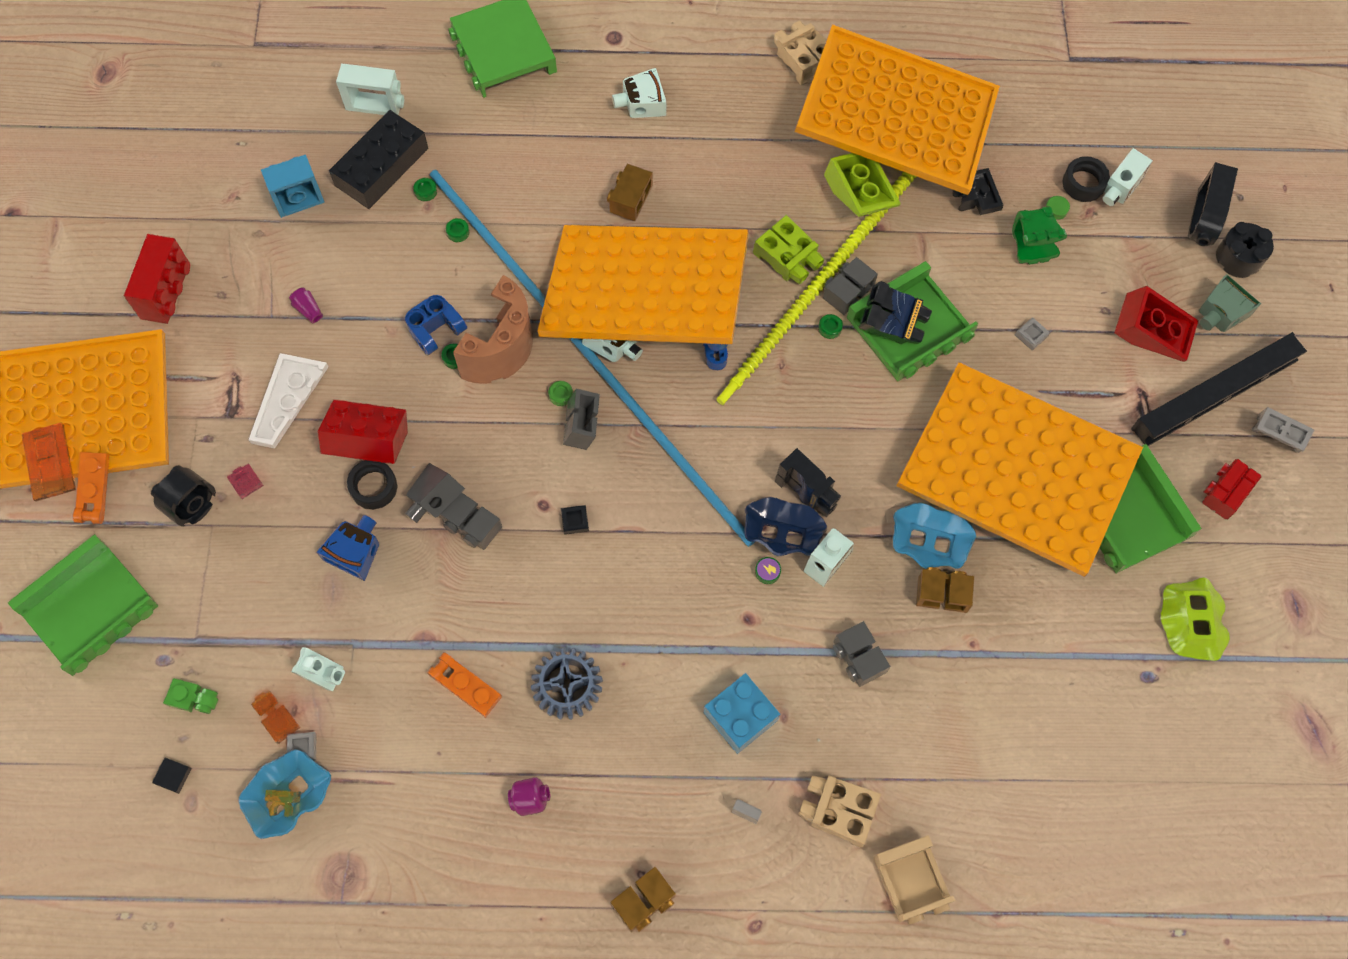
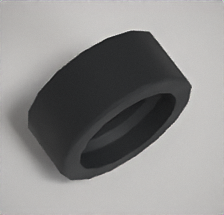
(1089, 165)
(381, 499)

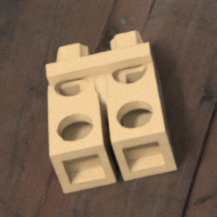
(800, 50)
(842, 809)

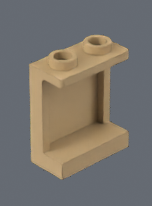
(913, 880)

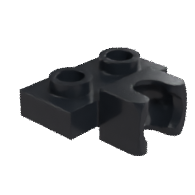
(983, 194)

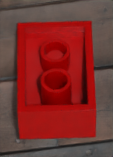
(1156, 324)

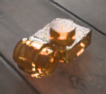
(278, 721)

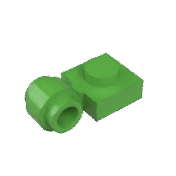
(185, 695)

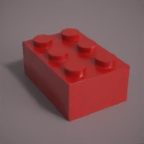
(157, 279)
(363, 431)

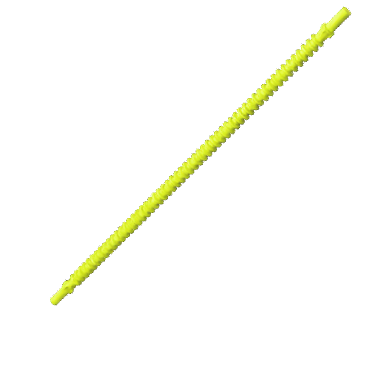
(809, 295)

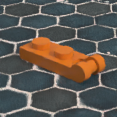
(91, 487)
(465, 685)

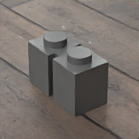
(852, 281)
(581, 412)
(475, 524)
(866, 666)

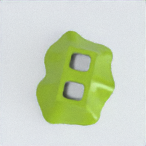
(1178, 620)

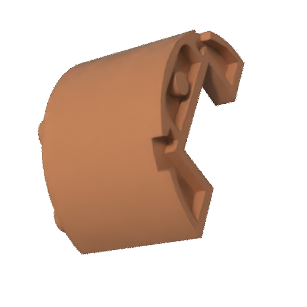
(508, 345)

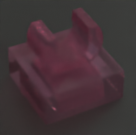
(245, 481)

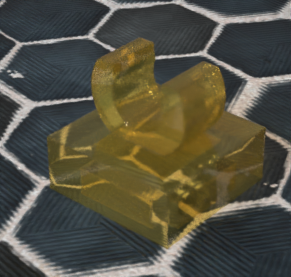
(283, 798)

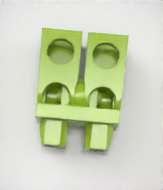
(788, 250)

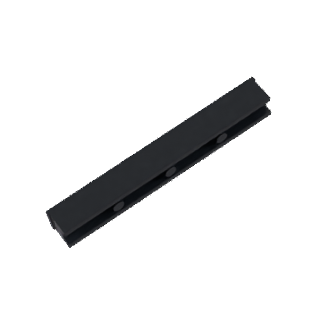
(1218, 389)

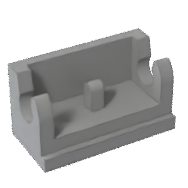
(1283, 429)

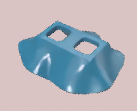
(934, 524)
(278, 776)

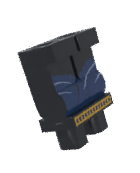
(894, 314)
(808, 482)

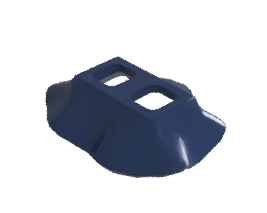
(786, 518)

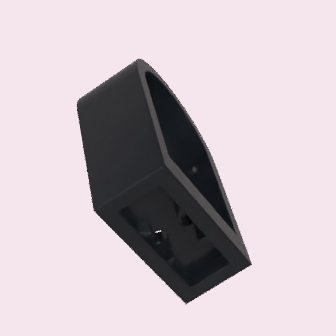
(1212, 204)

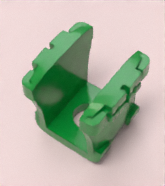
(1036, 235)

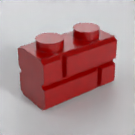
(1231, 488)

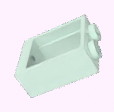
(354, 77)

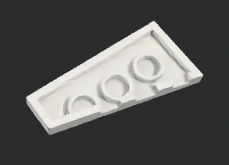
(286, 394)

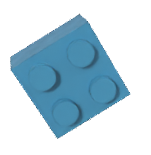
(292, 185)
(741, 713)

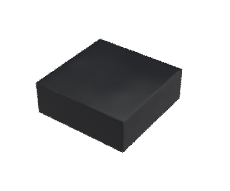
(574, 519)
(171, 775)

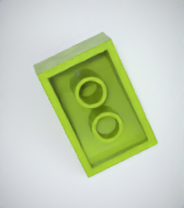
(860, 184)

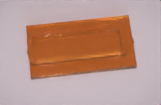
(48, 462)

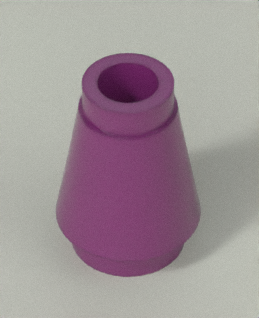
(305, 304)

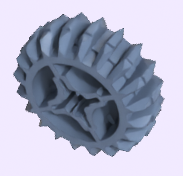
(576, 683)

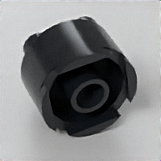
(1245, 249)
(183, 496)

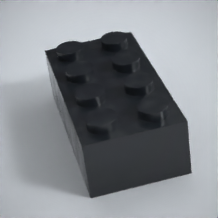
(379, 159)

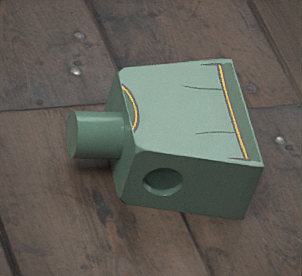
(1227, 306)

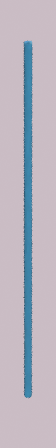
(596, 362)

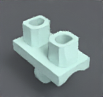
(318, 669)

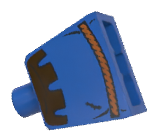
(351, 547)

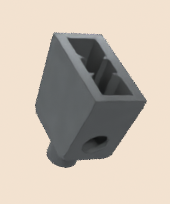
(432, 493)

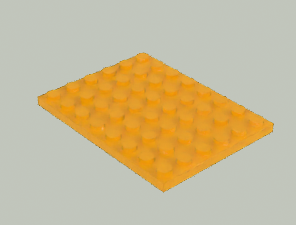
(898, 109)
(645, 284)
(102, 391)
(1021, 468)

